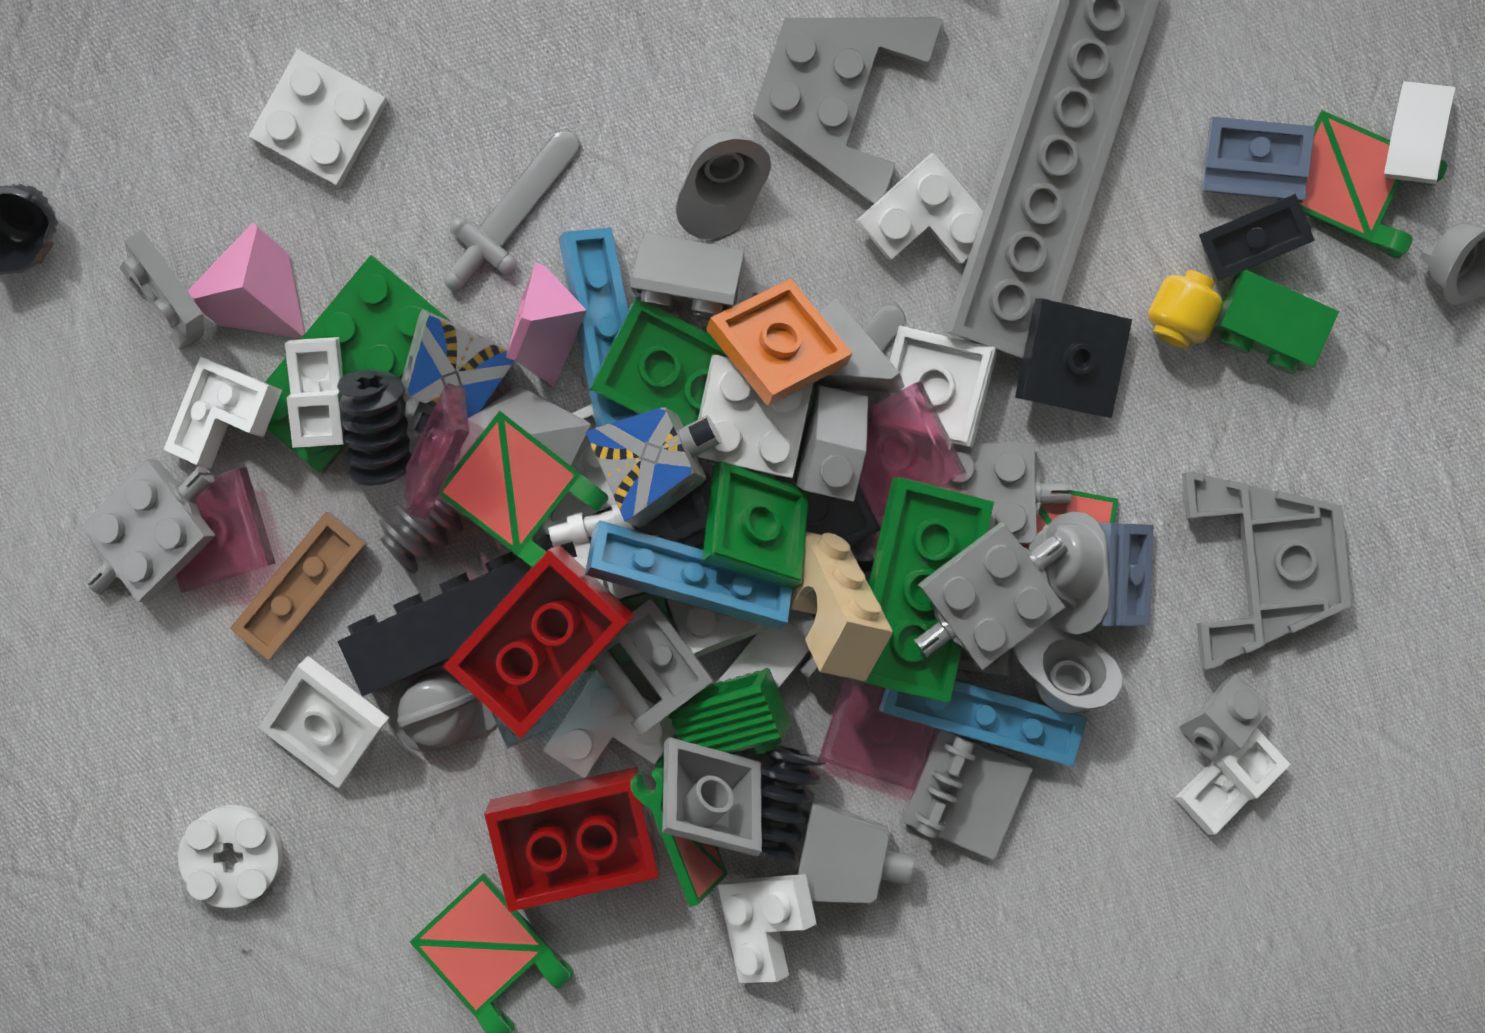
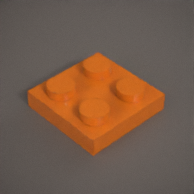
(779, 341)

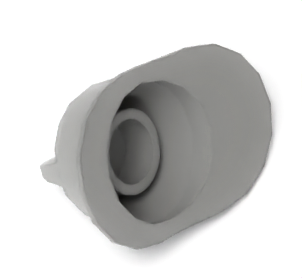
(721, 183)
(1459, 263)
(1080, 574)
(1069, 669)
(437, 711)

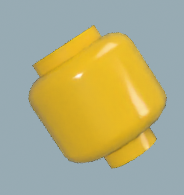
(1185, 309)

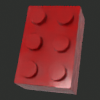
(539, 641)
(571, 839)

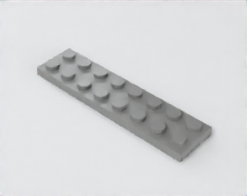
(1050, 168)

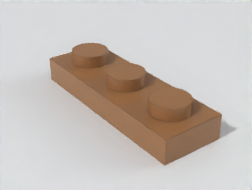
(298, 586)

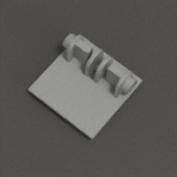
(967, 794)

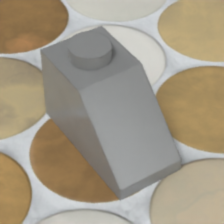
(868, 365)
(834, 444)

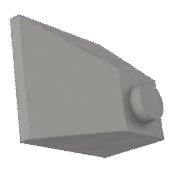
(542, 419)
(712, 797)

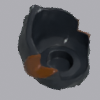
(25, 228)

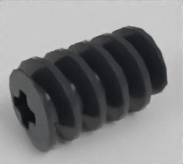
(374, 426)
(781, 798)

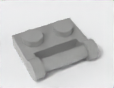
(163, 290)
(661, 658)

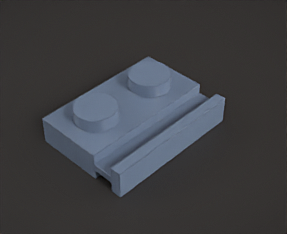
(1257, 158)
(1129, 573)

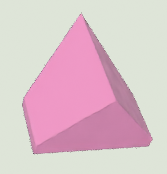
(251, 288)
(545, 325)

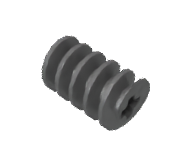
(412, 534)

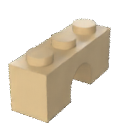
(848, 619)

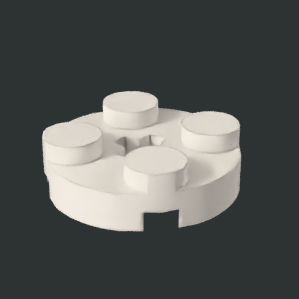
(208, 877)

